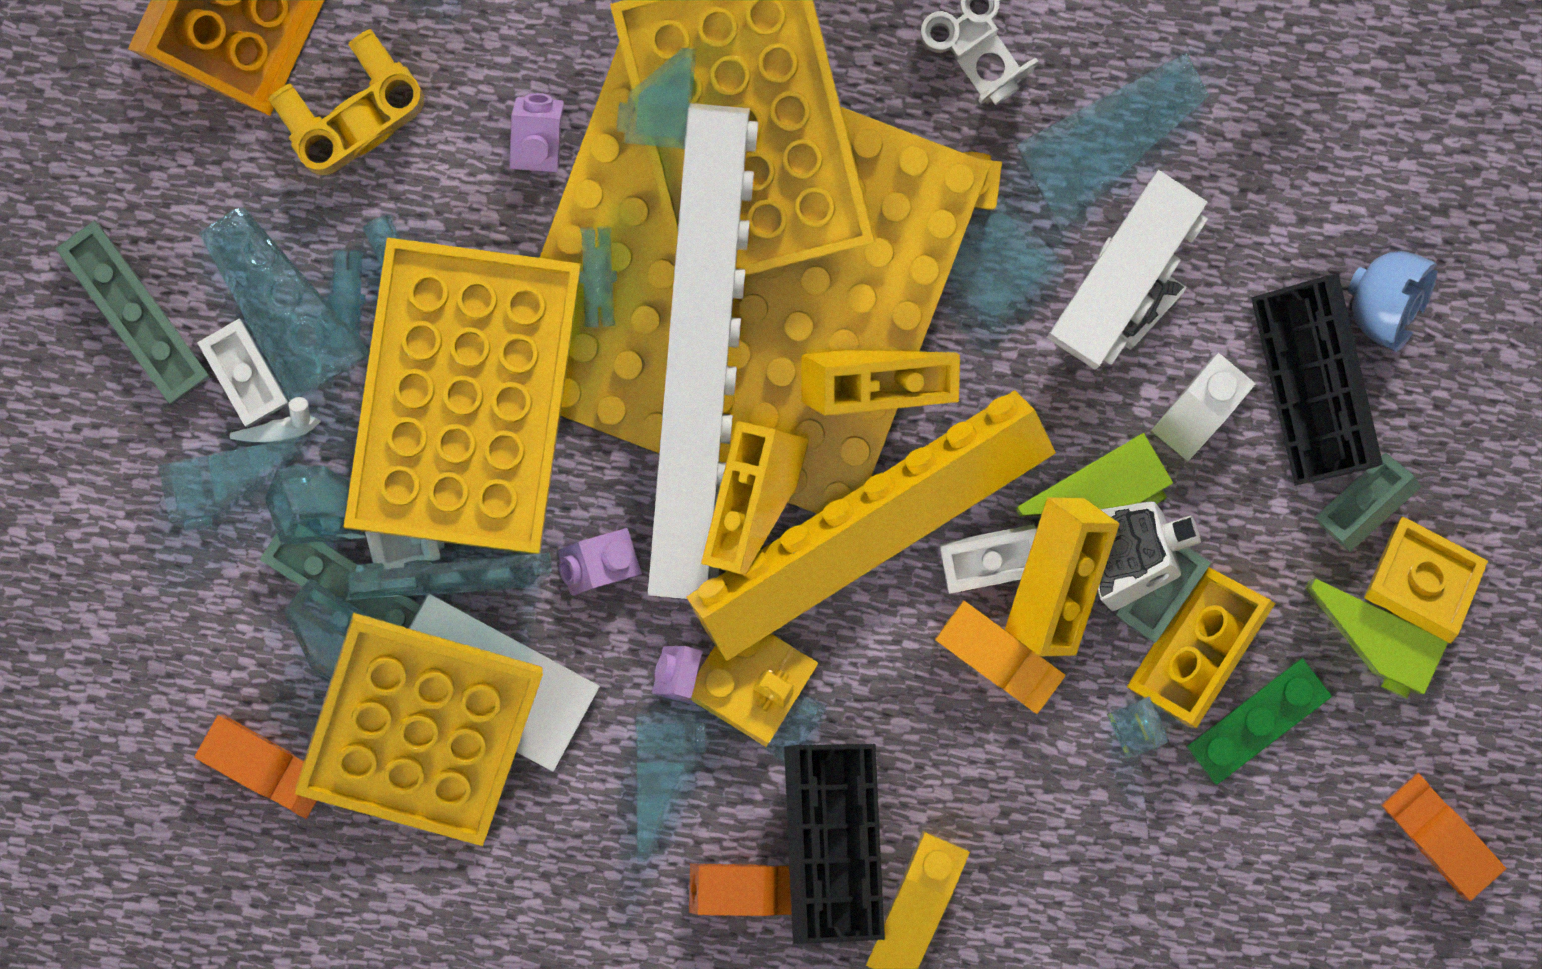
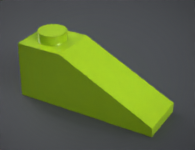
(1118, 479)
(1385, 643)

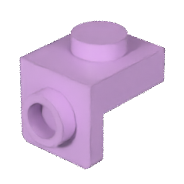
(536, 133)
(598, 561)
(677, 673)

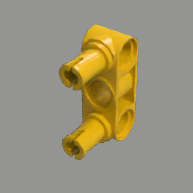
(357, 122)

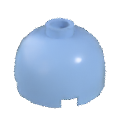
(1391, 296)

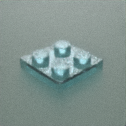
(1001, 264)

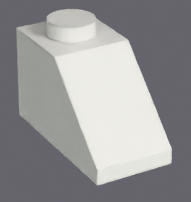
(1203, 406)

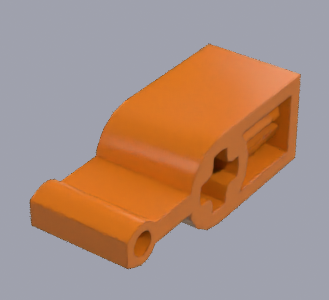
(254, 763)
(1443, 837)
(739, 890)

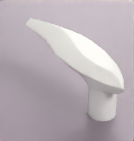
(294, 426)

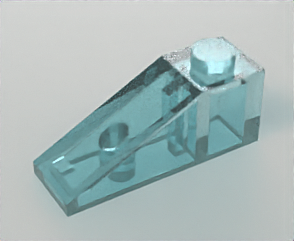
(218, 482)
(664, 763)

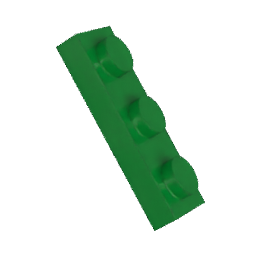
(1258, 721)

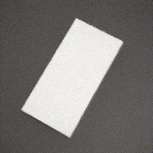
(561, 693)

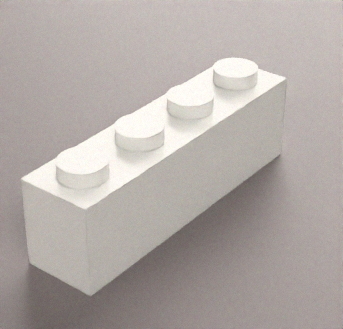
(1127, 271)

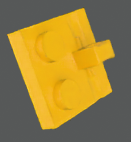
(1426, 579)
(754, 686)

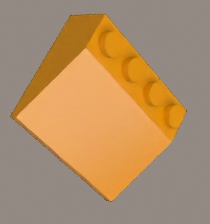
(228, 44)

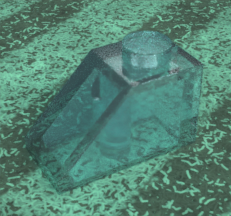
(660, 104)
(309, 505)
(320, 625)

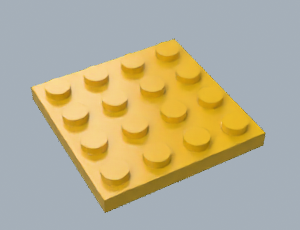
(418, 729)

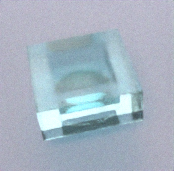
(1138, 727)

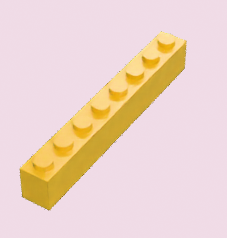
(872, 524)

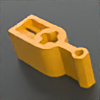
(1000, 657)

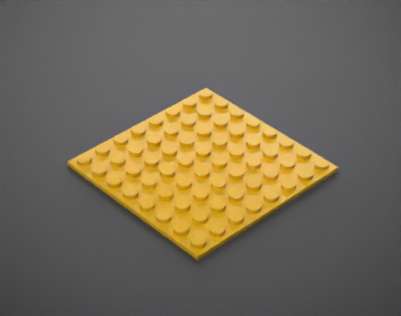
(845, 300)

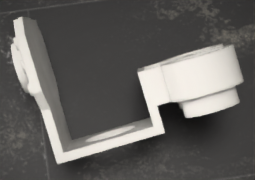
(969, 40)

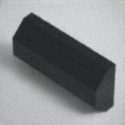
(1317, 380)
(834, 843)

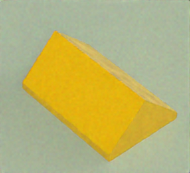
(1201, 647)

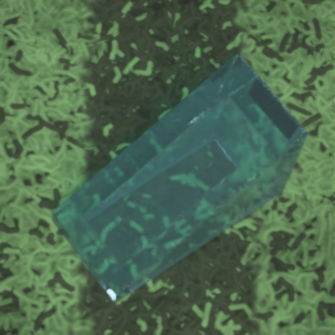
(796, 725)

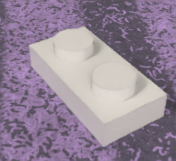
(243, 373)
(986, 558)

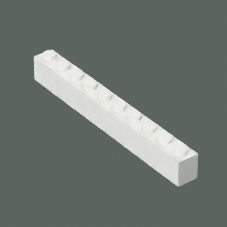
(700, 344)

